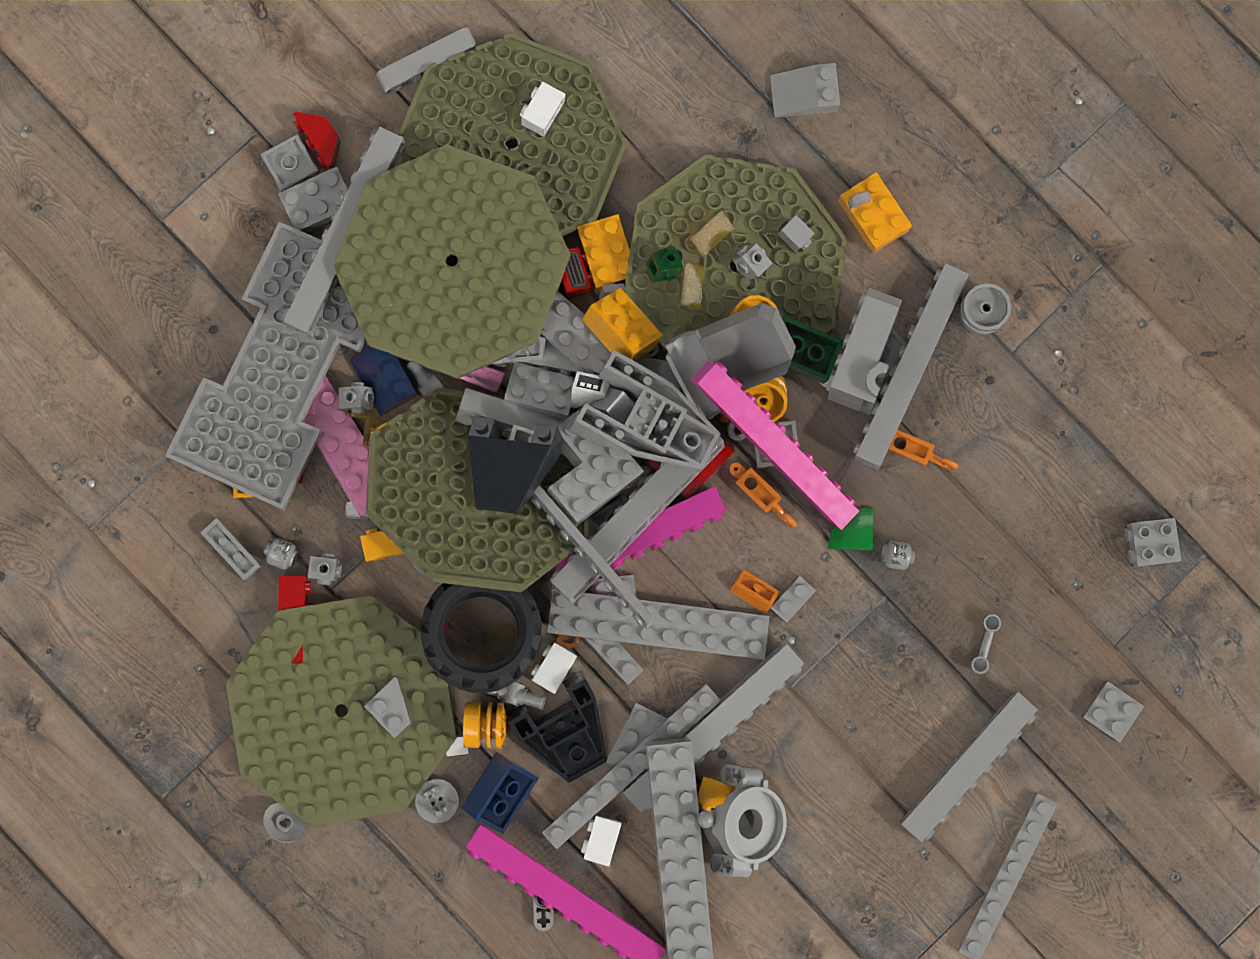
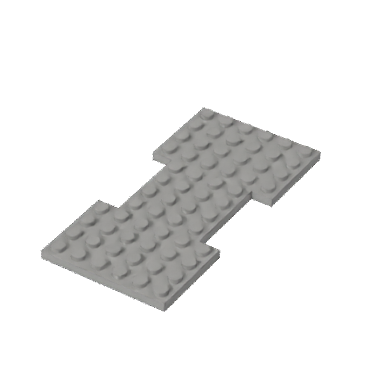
(253, 424)

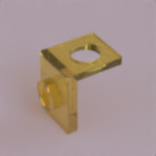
(369, 425)

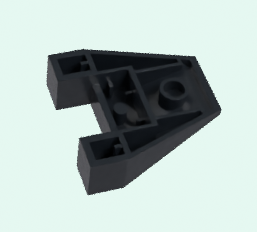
(509, 470)
(566, 737)

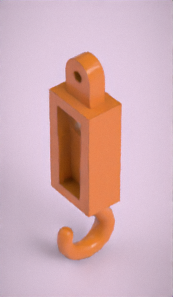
(920, 452)
(763, 495)

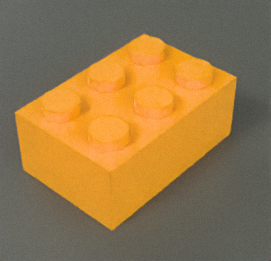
(878, 220)
(605, 250)
(622, 325)

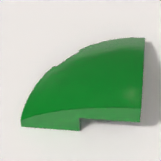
(856, 534)

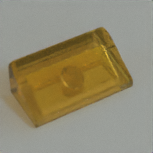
(711, 234)
(691, 286)

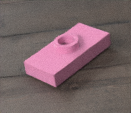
(486, 378)

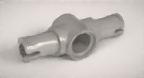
(426, 382)
(517, 695)

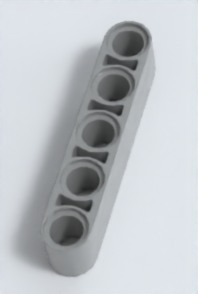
(414, 65)

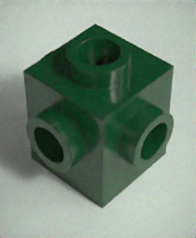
(665, 265)

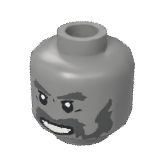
(281, 553)
(897, 555)

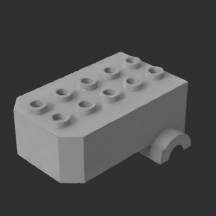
(748, 344)
(858, 368)

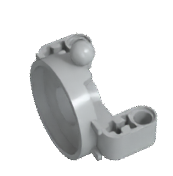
(768, 827)

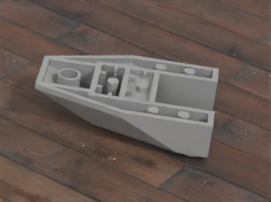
(660, 425)

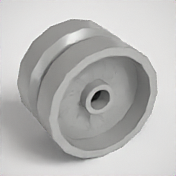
(997, 309)

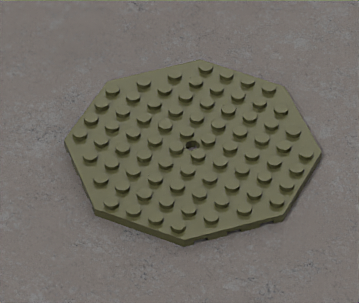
(477, 106)
(758, 205)
(441, 313)
(426, 504)
(288, 721)

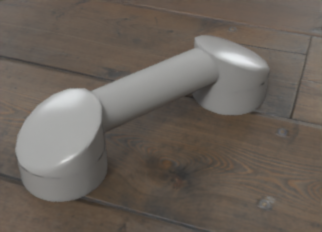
(992, 624)

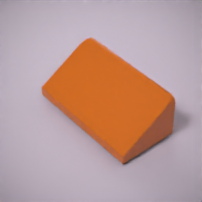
(754, 591)

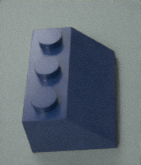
(385, 376)
(499, 793)

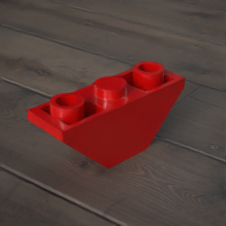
(320, 136)

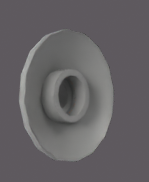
(279, 814)

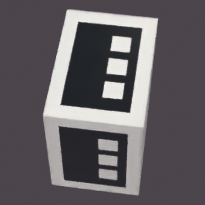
(587, 389)

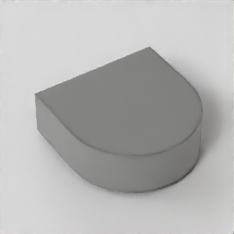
(859, 200)

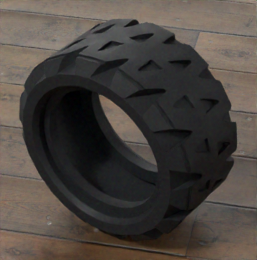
(474, 678)

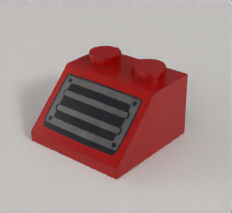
(575, 278)

